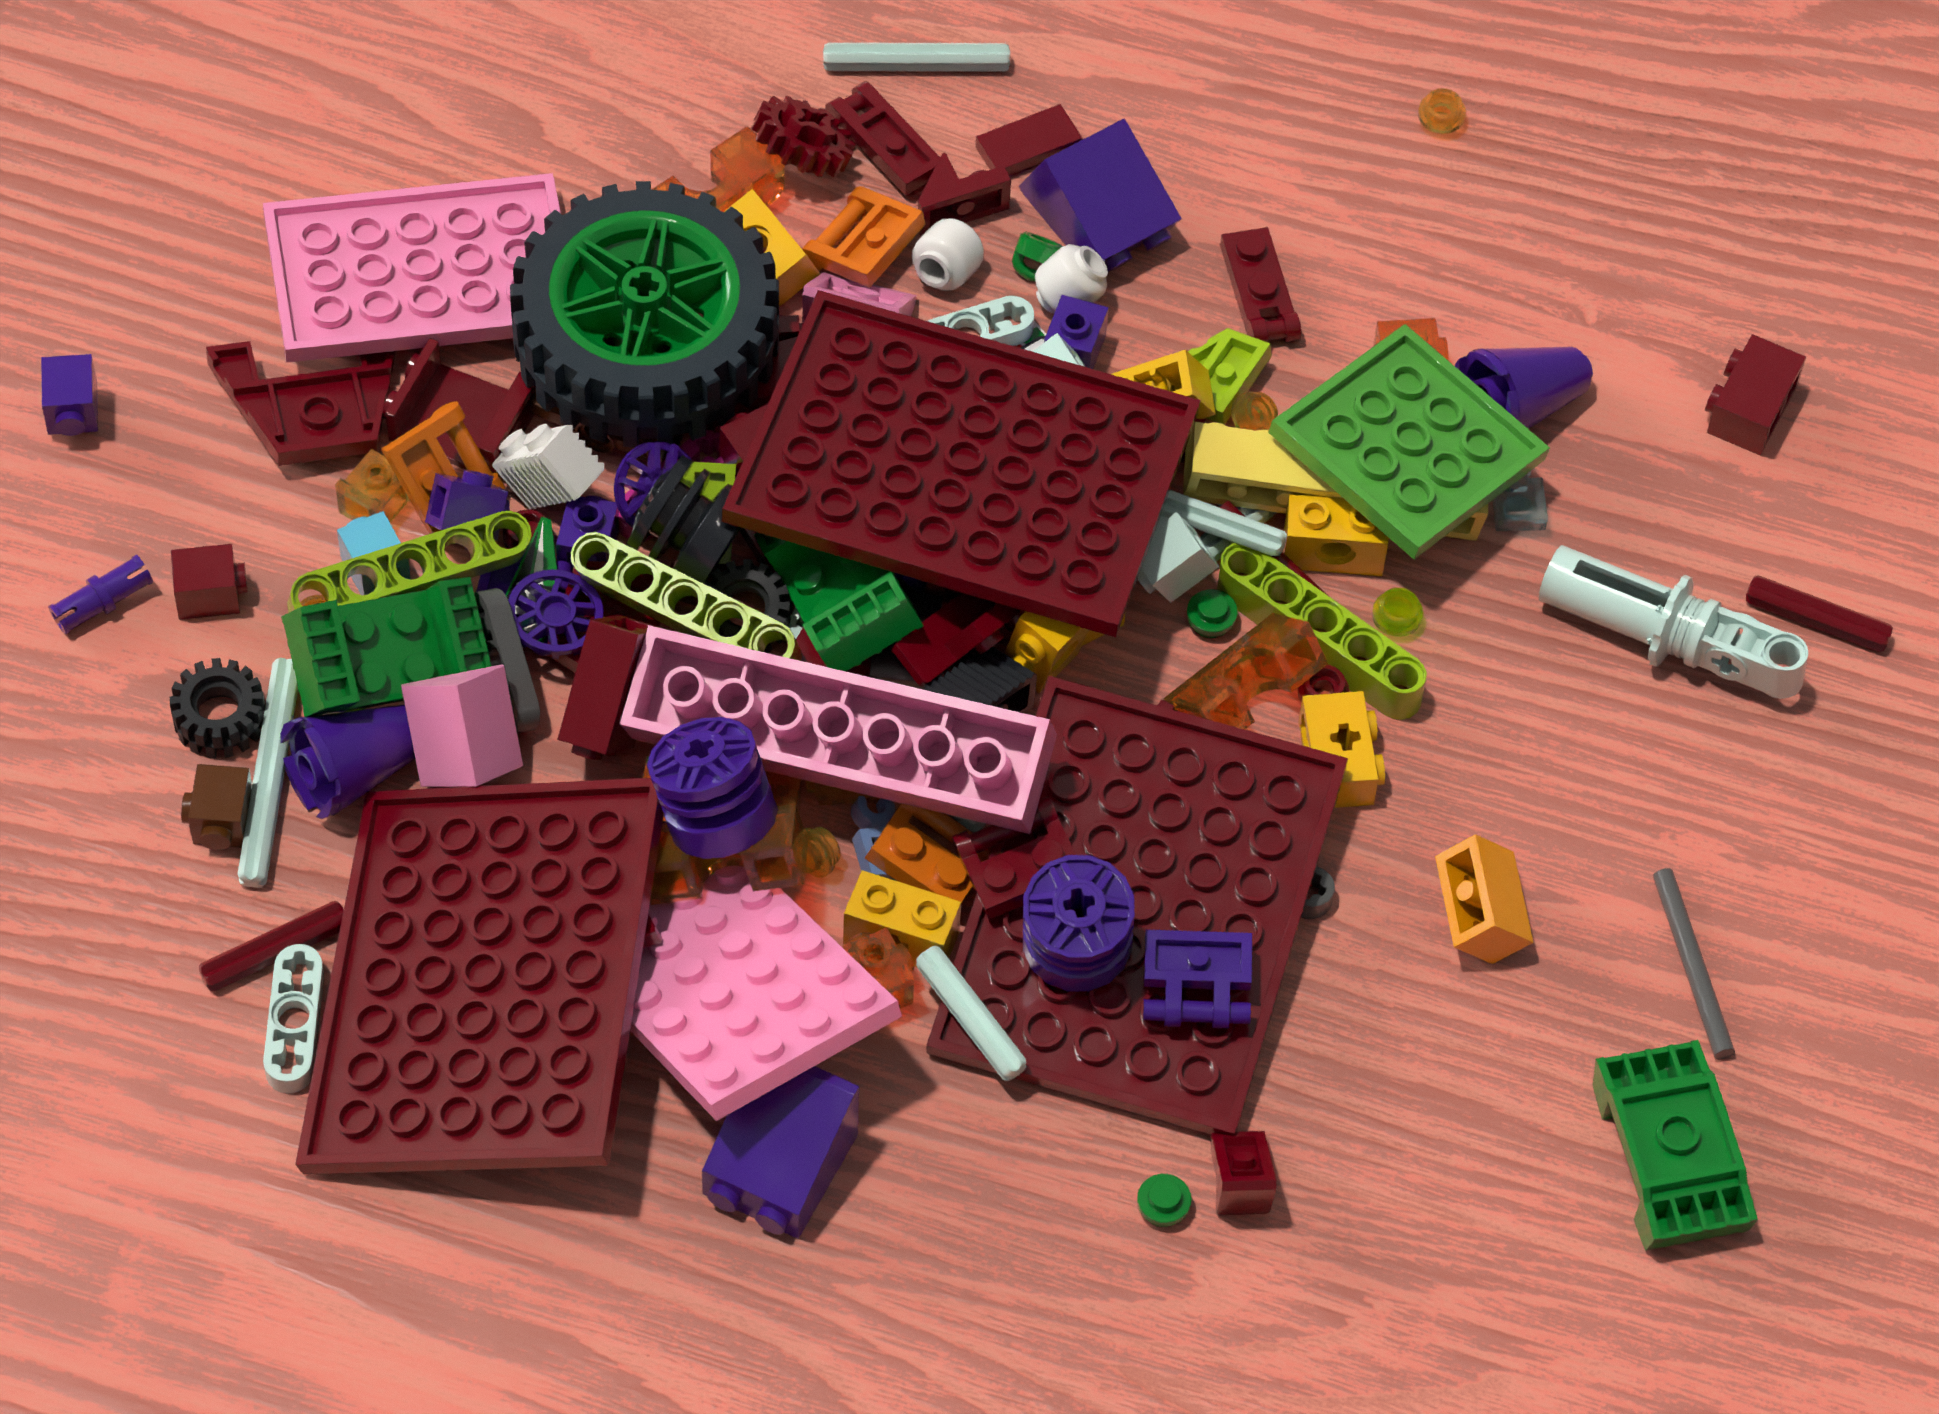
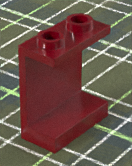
(489, 409)

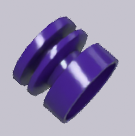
(712, 787)
(1070, 949)

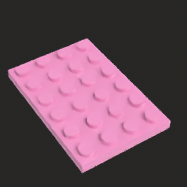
(401, 264)
(748, 993)

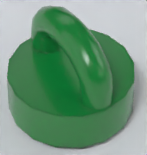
(1035, 248)

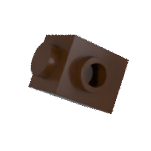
(218, 806)

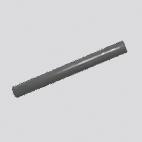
(1693, 964)

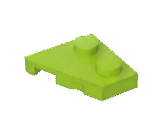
(1233, 367)

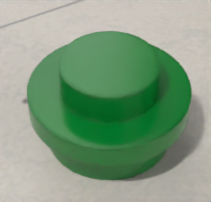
(1212, 613)
(1164, 1200)

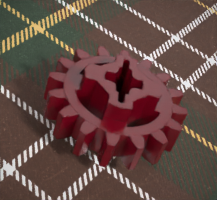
(803, 136)

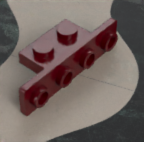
(951, 633)

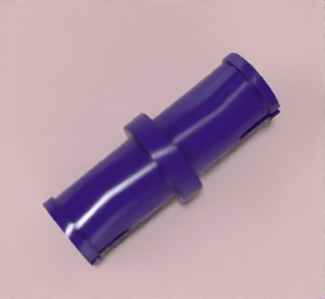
(100, 594)

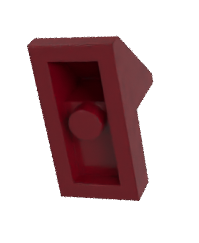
(964, 198)
(1243, 1173)

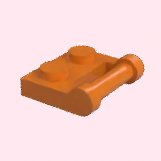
(872, 244)
(419, 456)
(917, 858)

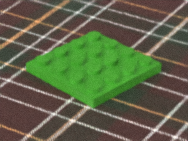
(1409, 441)

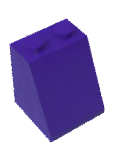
(1103, 196)
(783, 1151)

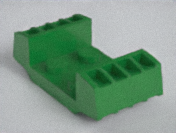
(844, 603)
(366, 649)
(1676, 1144)

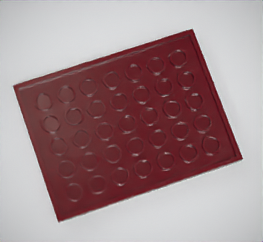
(963, 462)
(1212, 839)
(484, 979)

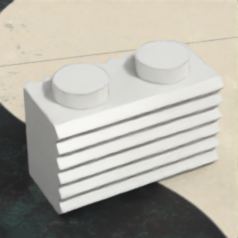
(547, 465)

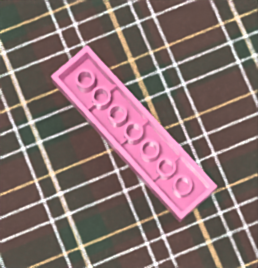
(848, 728)

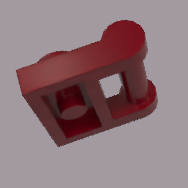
(1005, 877)

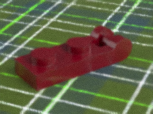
(885, 137)
(1260, 285)

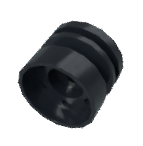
(685, 521)

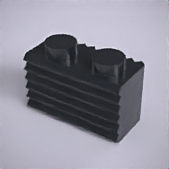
(989, 680)

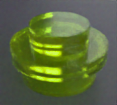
(1397, 612)

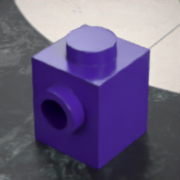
(1081, 326)
(69, 394)
(464, 500)
(586, 516)

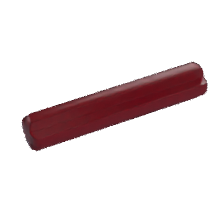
(1819, 613)
(264, 949)

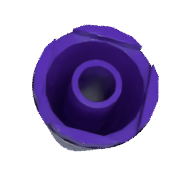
(1529, 380)
(345, 754)

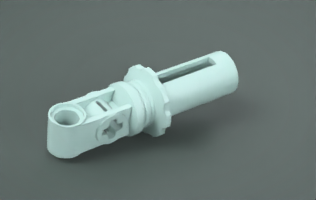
(1676, 623)

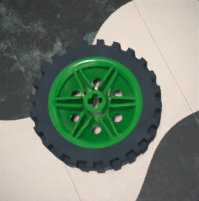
(638, 274)

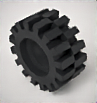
(756, 580)
(214, 683)

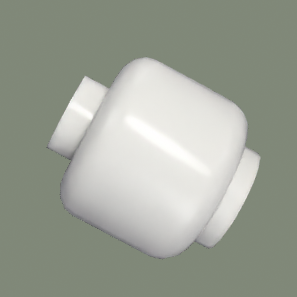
(947, 254)
(1072, 273)

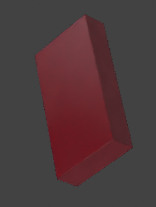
(1028, 140)

